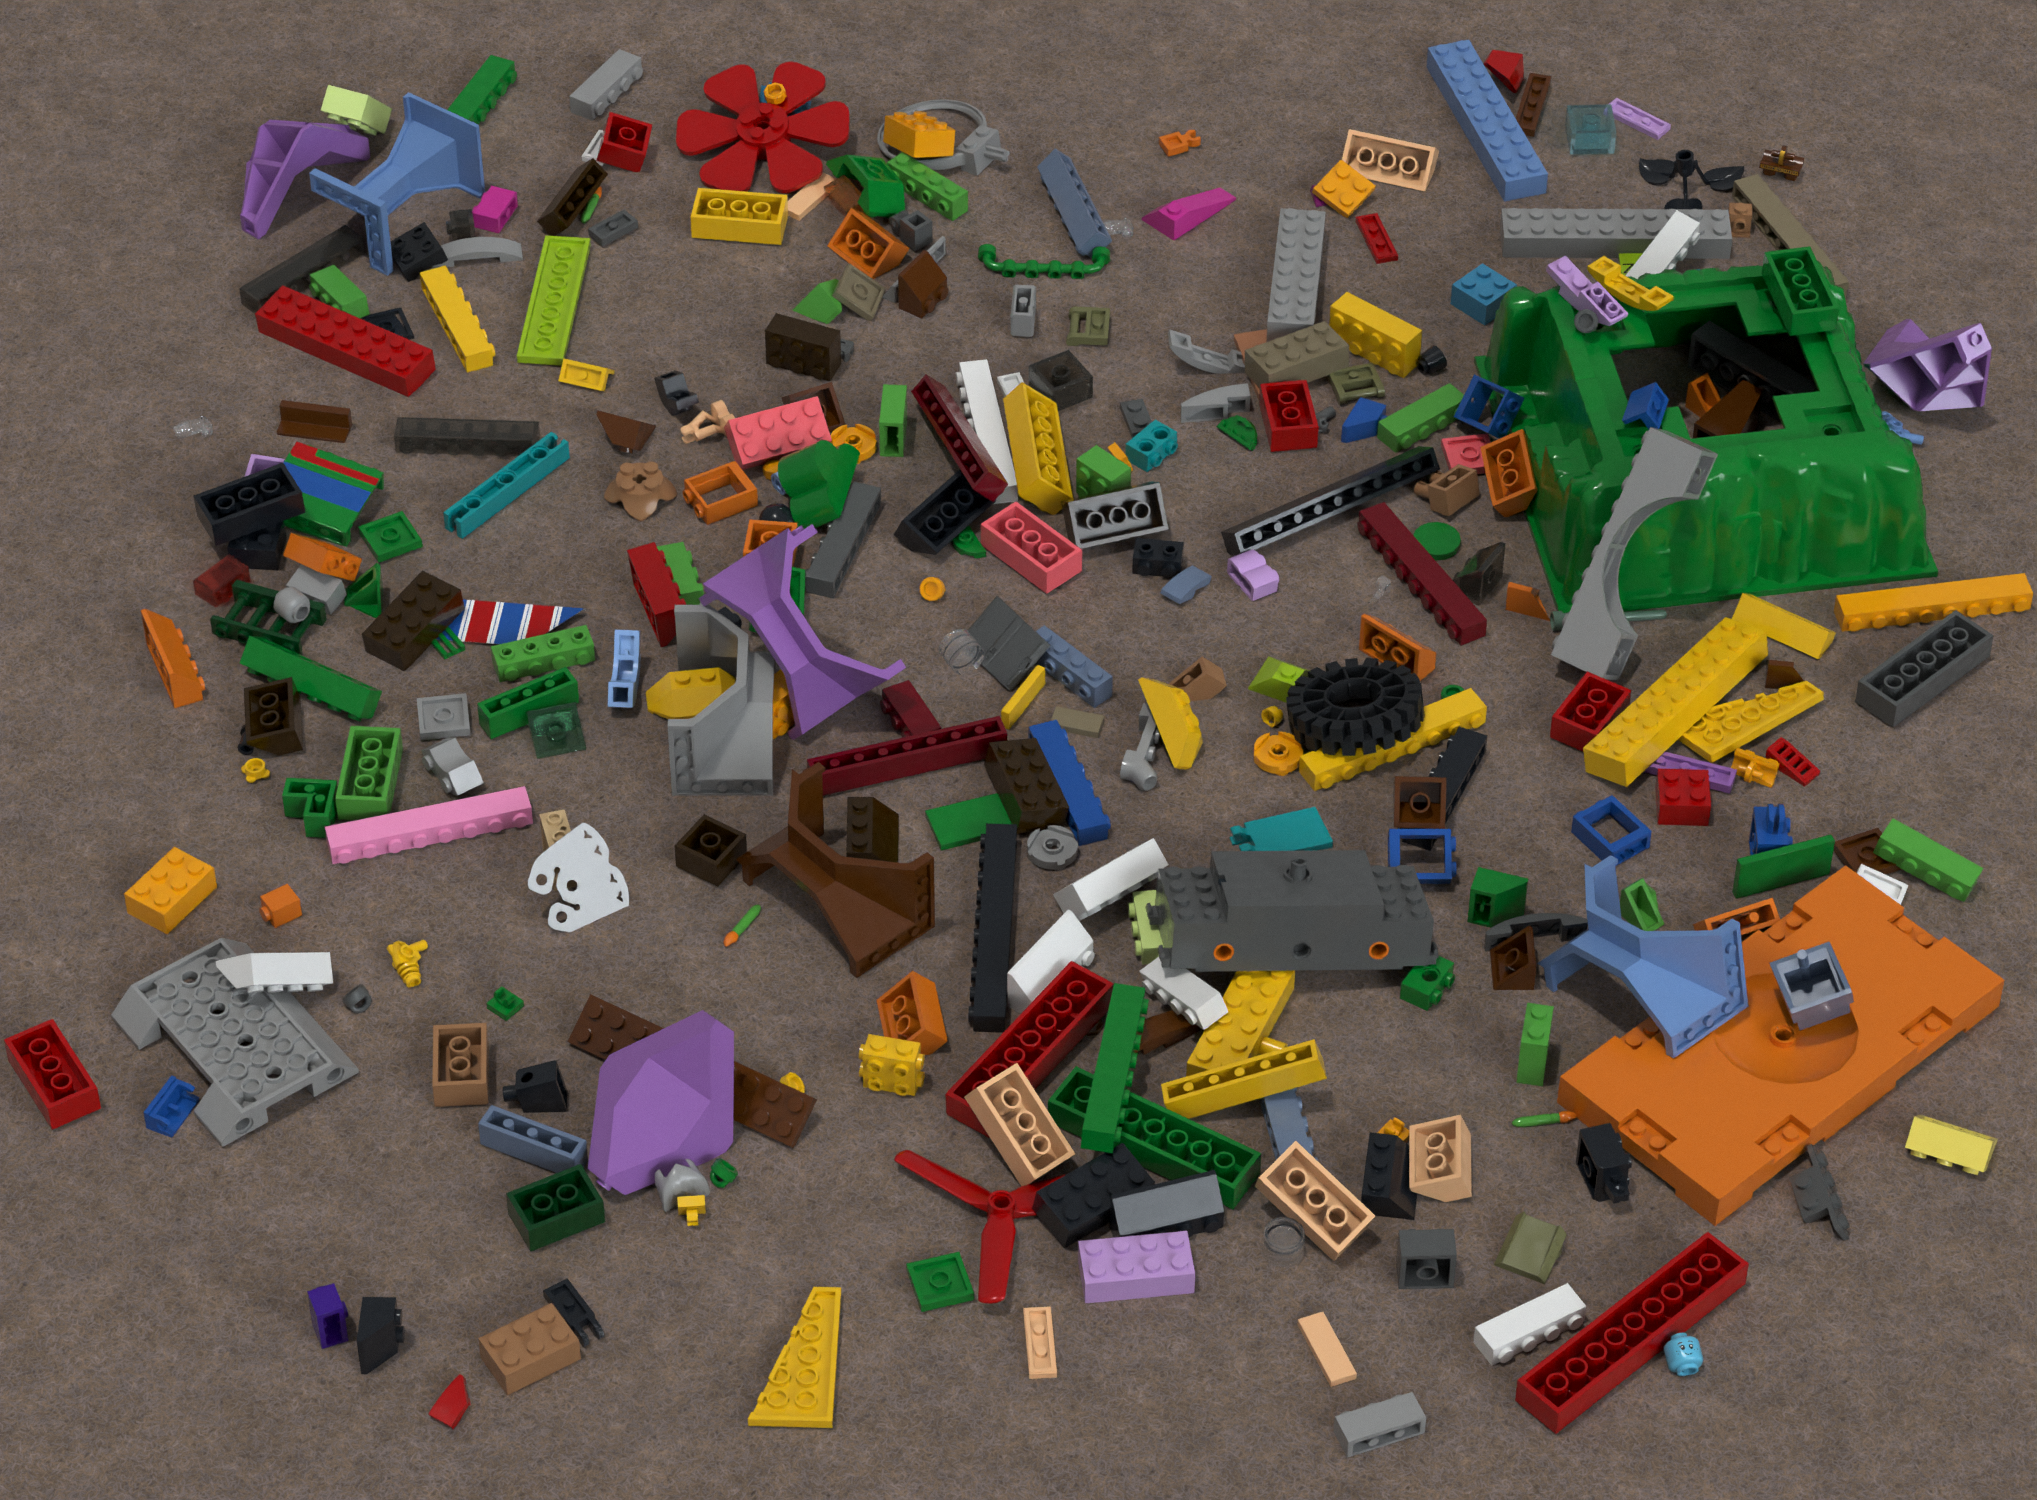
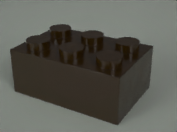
(803, 347)

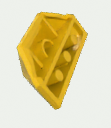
(687, 692)
(1174, 721)

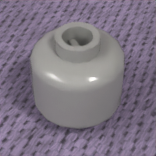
(291, 605)

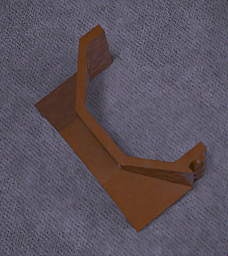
(867, 902)

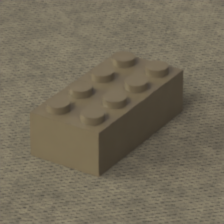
(1298, 356)

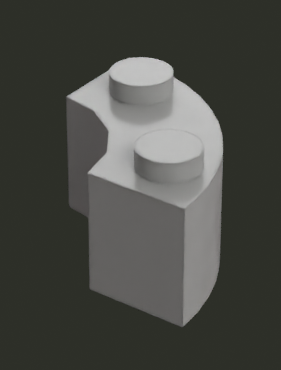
(451, 766)

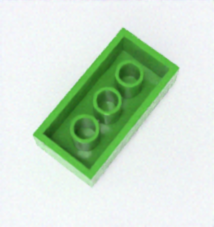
(369, 772)

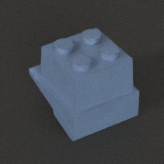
(1813, 985)

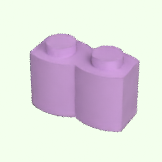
(1253, 574)

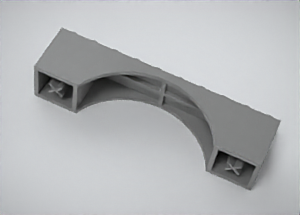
(1596, 629)

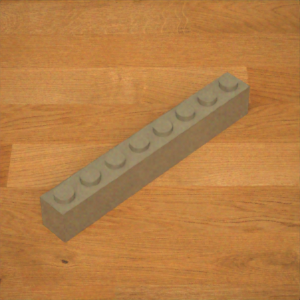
(1778, 223)

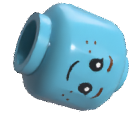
(1683, 1354)

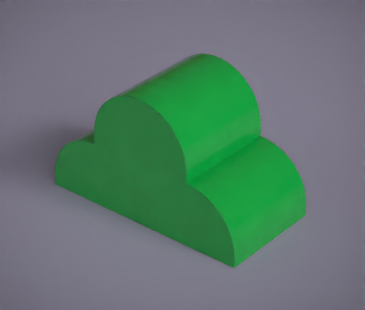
(818, 481)

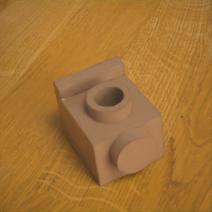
(1740, 219)

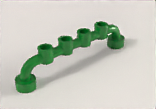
(1032, 268)

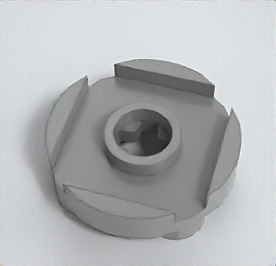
(1052, 858)

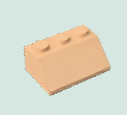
(1440, 1159)

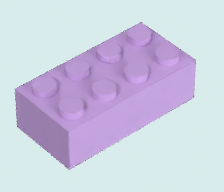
(1136, 1267)

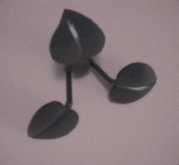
(1660, 170)

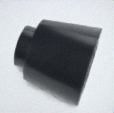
(1431, 360)

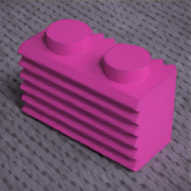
(494, 209)

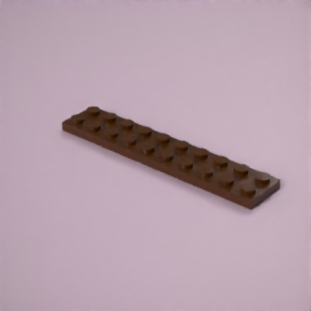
(758, 1099)

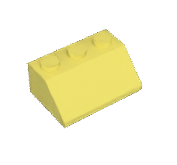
(1950, 1144)

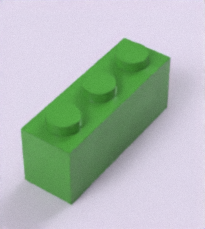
(338, 291)
(683, 573)

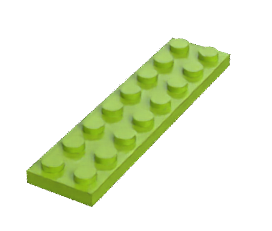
(553, 300)

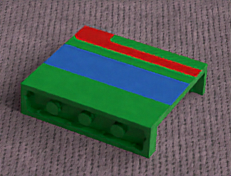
(331, 491)

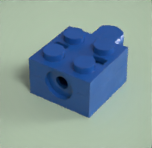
(1769, 829)

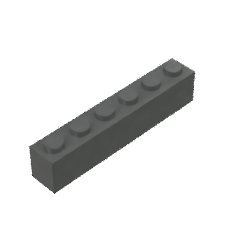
(842, 540)

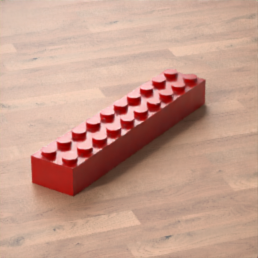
(1631, 1332)

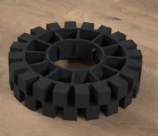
(1390, 717)

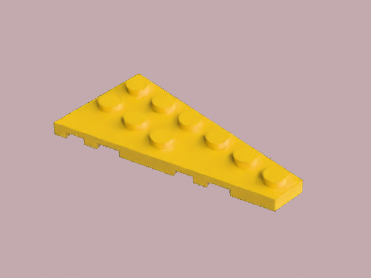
(1739, 722)
(804, 1376)

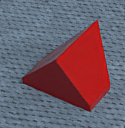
(1507, 68)

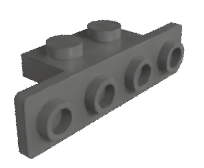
(1816, 1195)

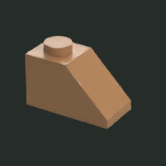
(1201, 680)

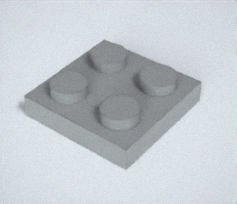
(443, 716)

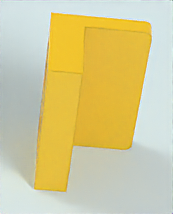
(584, 374)

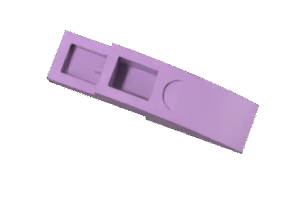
(1583, 294)

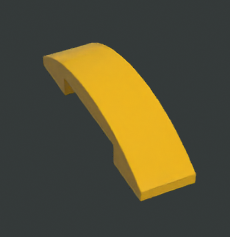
(1625, 289)

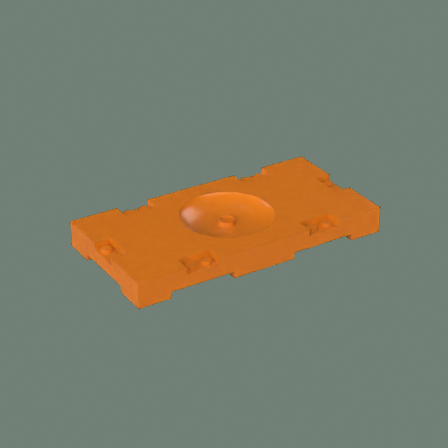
(1761, 1087)

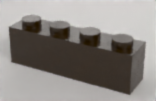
(572, 197)

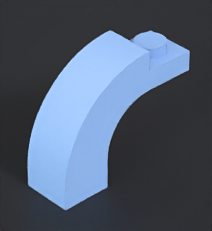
(626, 669)

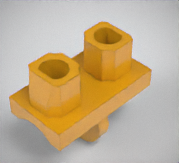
(1755, 767)

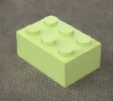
(356, 110)

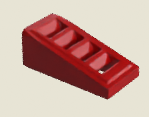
(1781, 750)

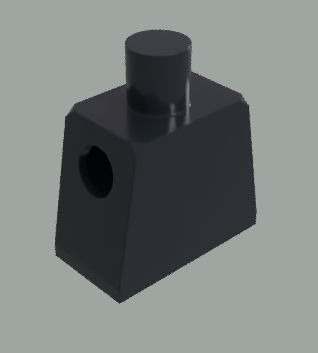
(539, 1089)

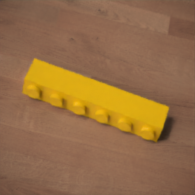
(457, 318)
(1245, 1080)

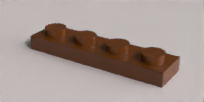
(1533, 102)

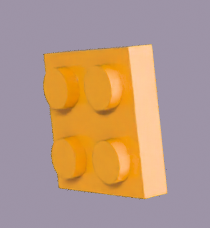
(1343, 189)

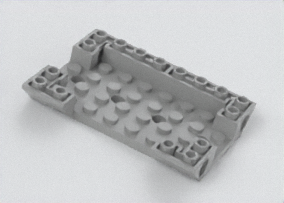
(277, 1025)

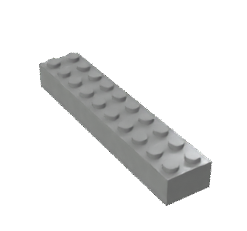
(1605, 232)

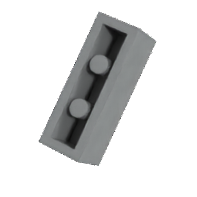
(1379, 1424)

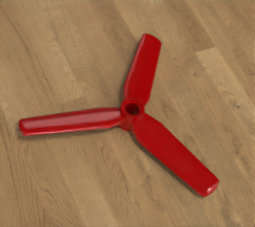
(1001, 1210)

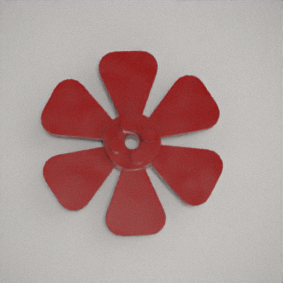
(763, 129)

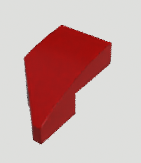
(451, 1403)

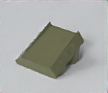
(1531, 1248)

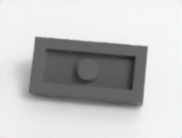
(613, 228)
(1135, 415)

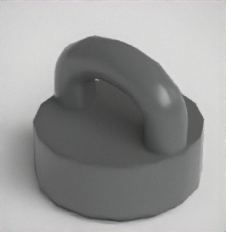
(1586, 321)
(355, 996)

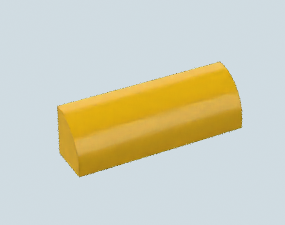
(1784, 625)

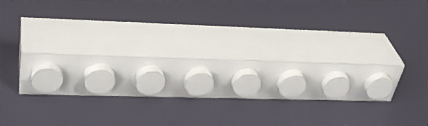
(986, 420)

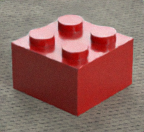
(624, 142)
(1683, 797)

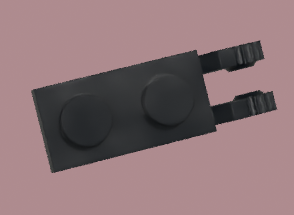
(573, 1310)

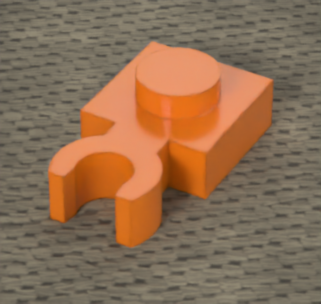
(1176, 143)

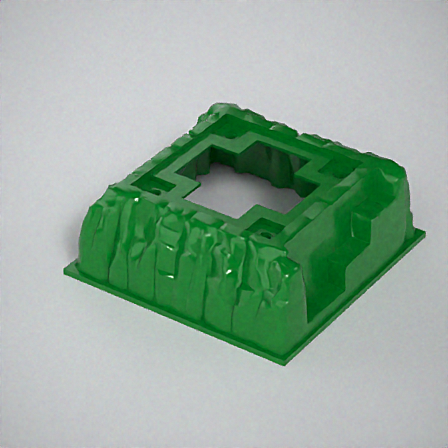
(1782, 508)

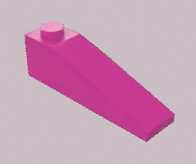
(1188, 212)

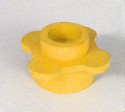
(255, 770)

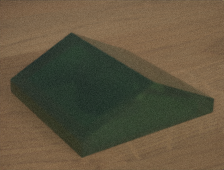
(555, 730)

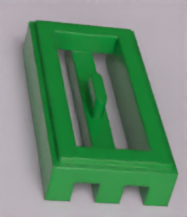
(453, 651)

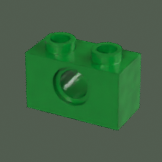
(1425, 983)

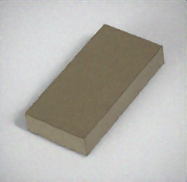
(1078, 721)

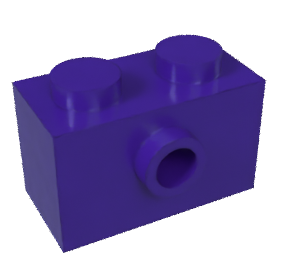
(328, 1315)

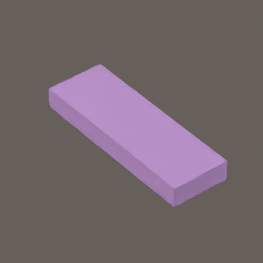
(1639, 119)

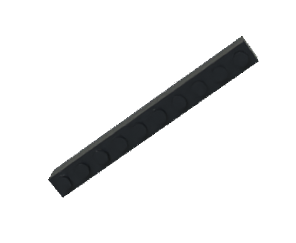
(1330, 500)
(994, 928)

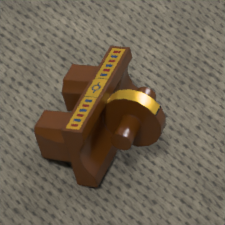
(1781, 162)

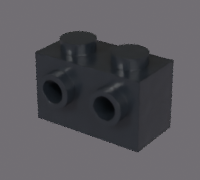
(1157, 557)

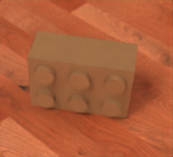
(460, 1064)
(529, 1348)

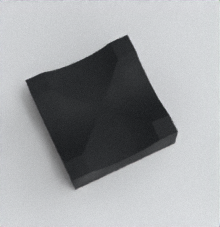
(417, 251)

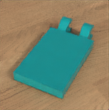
(1284, 832)

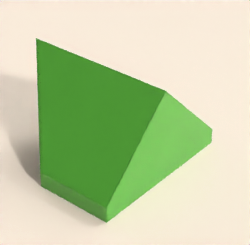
(820, 303)
(1640, 906)

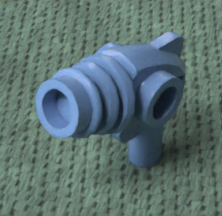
(1897, 427)

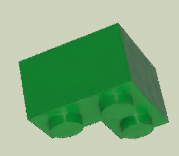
(313, 802)

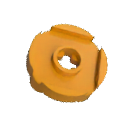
(861, 434)
(1274, 763)

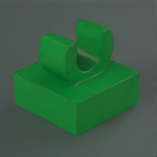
(504, 1003)

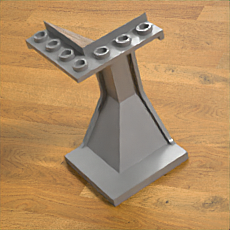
(731, 740)

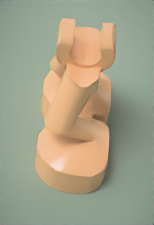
(719, 416)

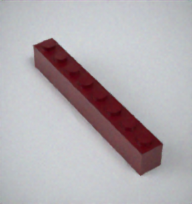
(959, 438)
(1422, 574)
(909, 755)

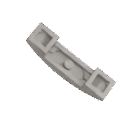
(481, 248)
(1204, 358)

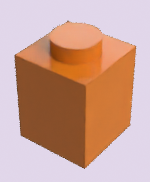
(280, 906)

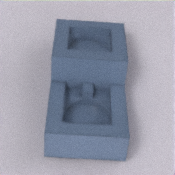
(1183, 585)

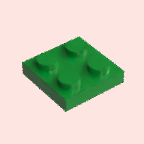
(390, 536)
(940, 1281)

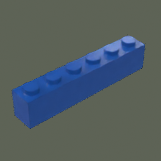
(1085, 809)

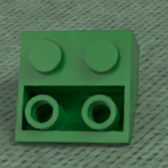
(1496, 897)

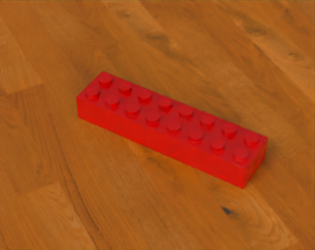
(345, 341)
(1037, 1037)

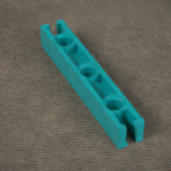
(506, 485)

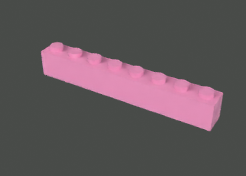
(429, 825)

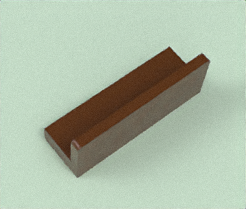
(314, 421)

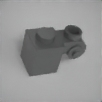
(913, 228)

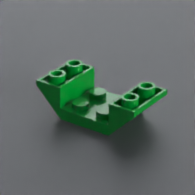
(882, 187)

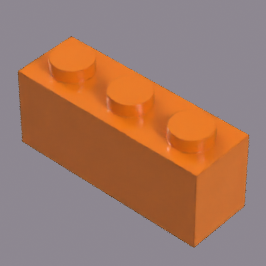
(1751, 917)

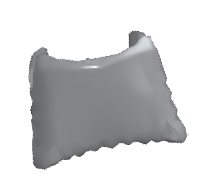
(680, 1182)

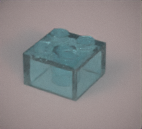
(1590, 129)

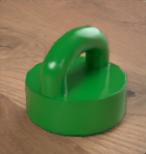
(723, 1170)

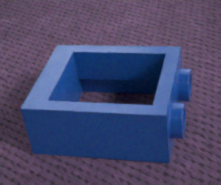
(1480, 390)
(1449, 845)
(1622, 849)

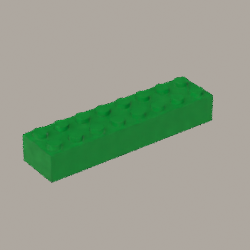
(1163, 1139)

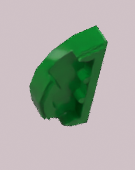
(1241, 430)
(968, 544)

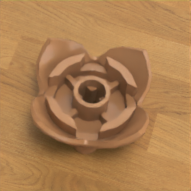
(639, 489)

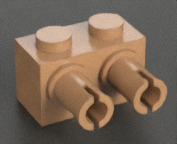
(1450, 489)

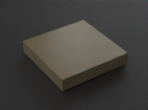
(859, 292)

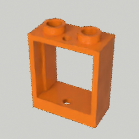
(717, 478)
(322, 557)

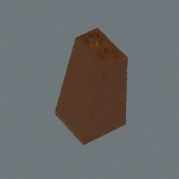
(1733, 414)

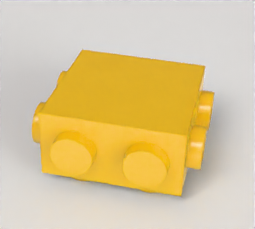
(891, 1065)

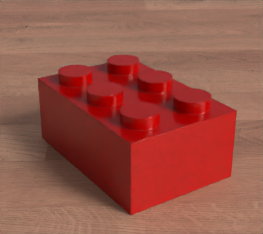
(1288, 415)
(1588, 710)

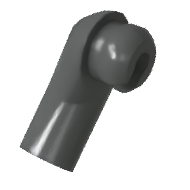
(1322, 418)

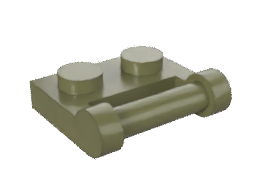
(1096, 326)
(1354, 378)

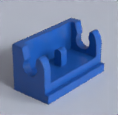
(170, 1107)

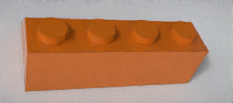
(172, 659)

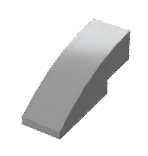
(1216, 404)

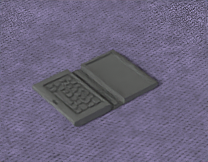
(1008, 643)

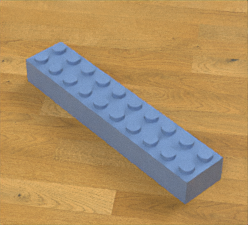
(1487, 120)

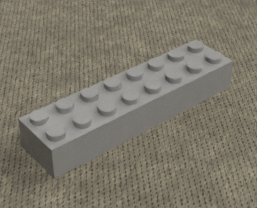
(1296, 272)

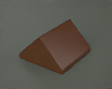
(1514, 962)

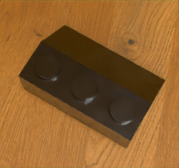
(274, 717)
(871, 830)

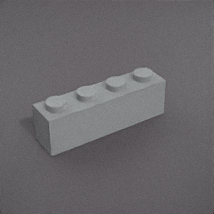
(606, 85)

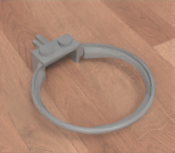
(973, 153)

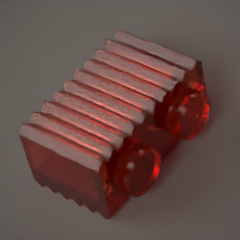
(217, 582)

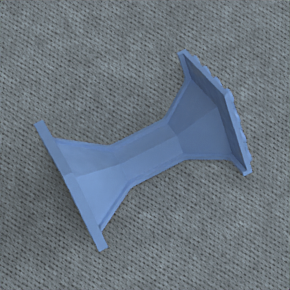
(429, 155)
(1679, 977)

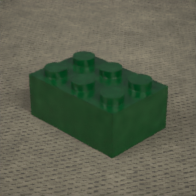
(555, 1207)

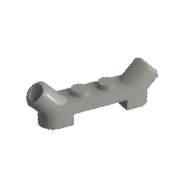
(1135, 763)

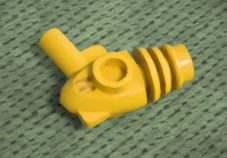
(406, 960)

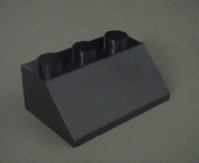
(1387, 1178)

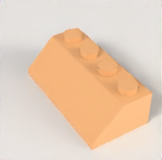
(1390, 160)

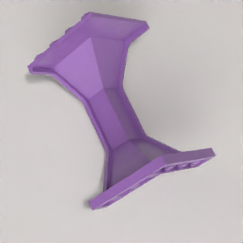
(815, 677)

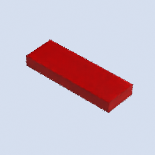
(1376, 238)

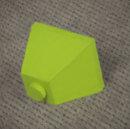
(1276, 678)

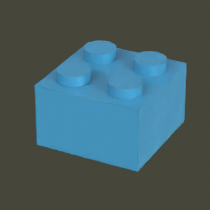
(1480, 293)

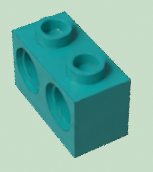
(1151, 445)

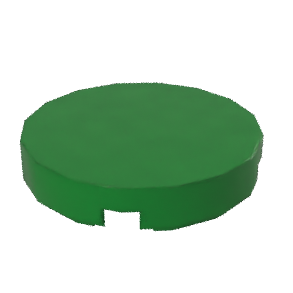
(1438, 539)

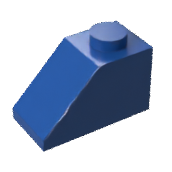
(1363, 420)

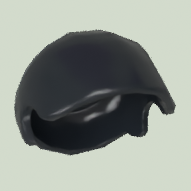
(776, 512)

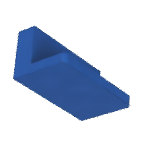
(1648, 404)

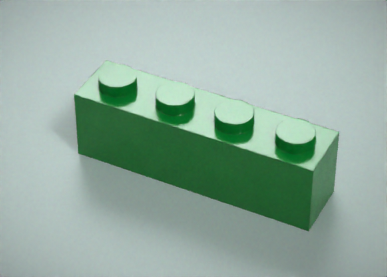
(508, 710)

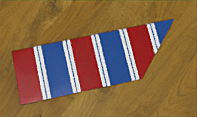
(506, 622)

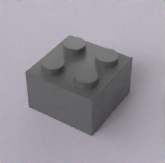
(1426, 1259)

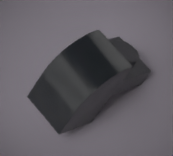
(674, 392)

